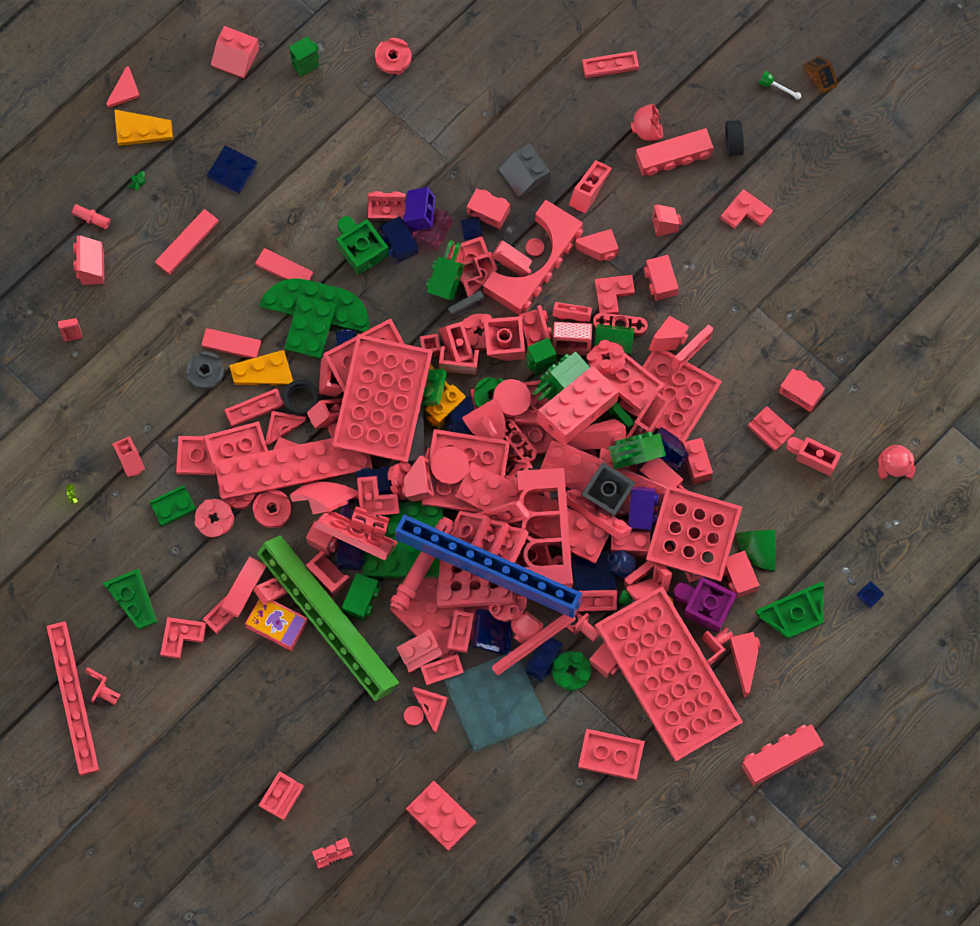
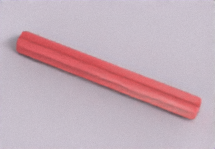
(532, 643)

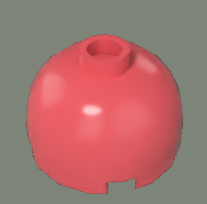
(647, 123)
(525, 627)

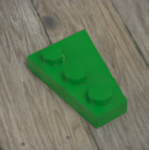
(133, 597)

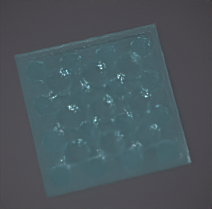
(494, 704)

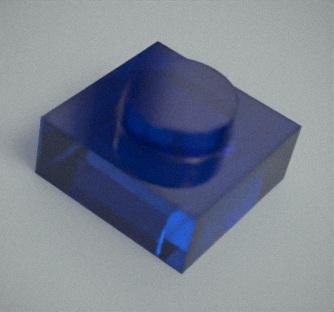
(471, 228)
(870, 594)

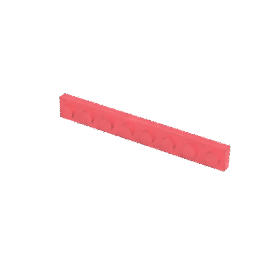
(73, 698)

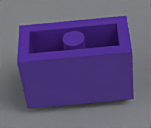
(419, 209)
(642, 508)

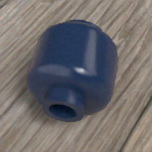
(621, 563)

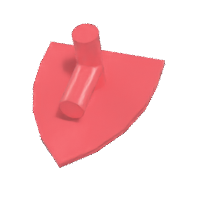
(487, 421)

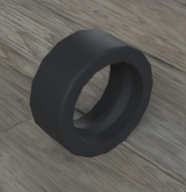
(734, 138)
(295, 385)

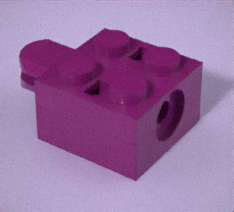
(706, 603)

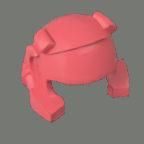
(897, 462)

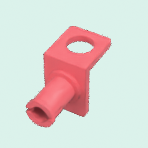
(583, 626)
(715, 643)
(102, 691)

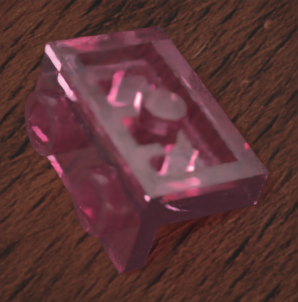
(435, 236)

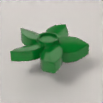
(137, 180)

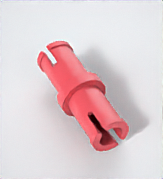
(91, 216)

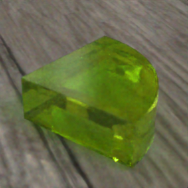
(71, 493)

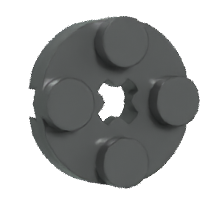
(200, 361)

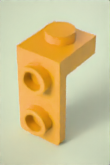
(449, 401)

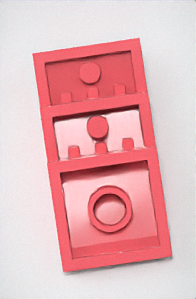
(489, 535)

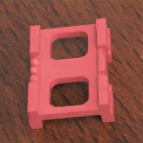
(518, 465)
(369, 521)
(332, 853)

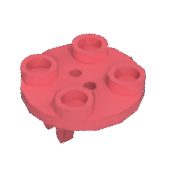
(509, 612)

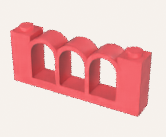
(547, 481)

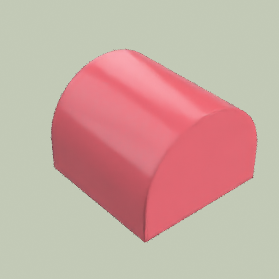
(432, 343)

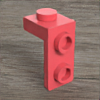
(661, 578)

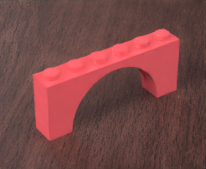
(518, 292)

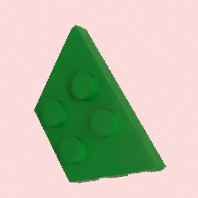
(795, 612)

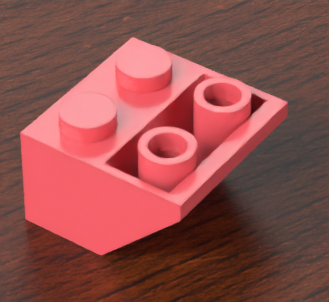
(89, 261)

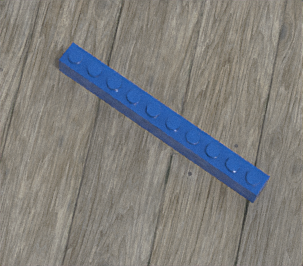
(488, 566)

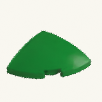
(759, 547)

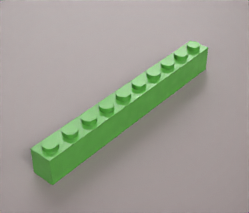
(328, 618)

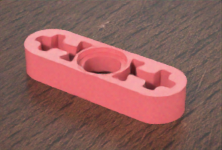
(634, 321)
(529, 447)

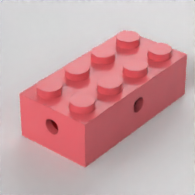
(577, 406)

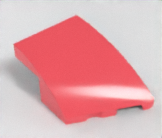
(477, 263)
(324, 495)

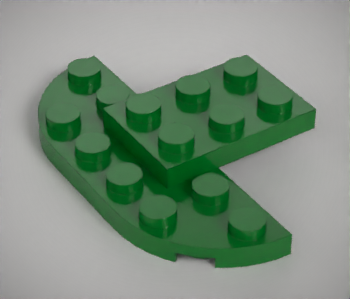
(313, 312)

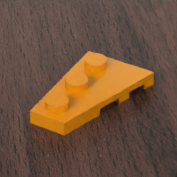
(139, 128)
(266, 369)

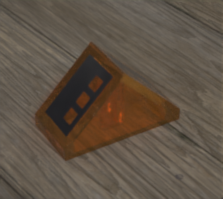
(821, 73)

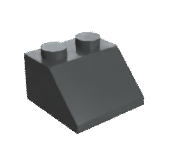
(525, 171)
(608, 488)

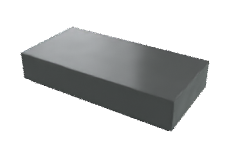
(466, 305)

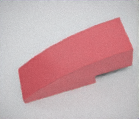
(650, 415)
(243, 587)

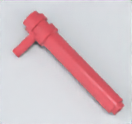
(407, 590)

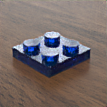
(232, 169)
(592, 576)
(491, 633)

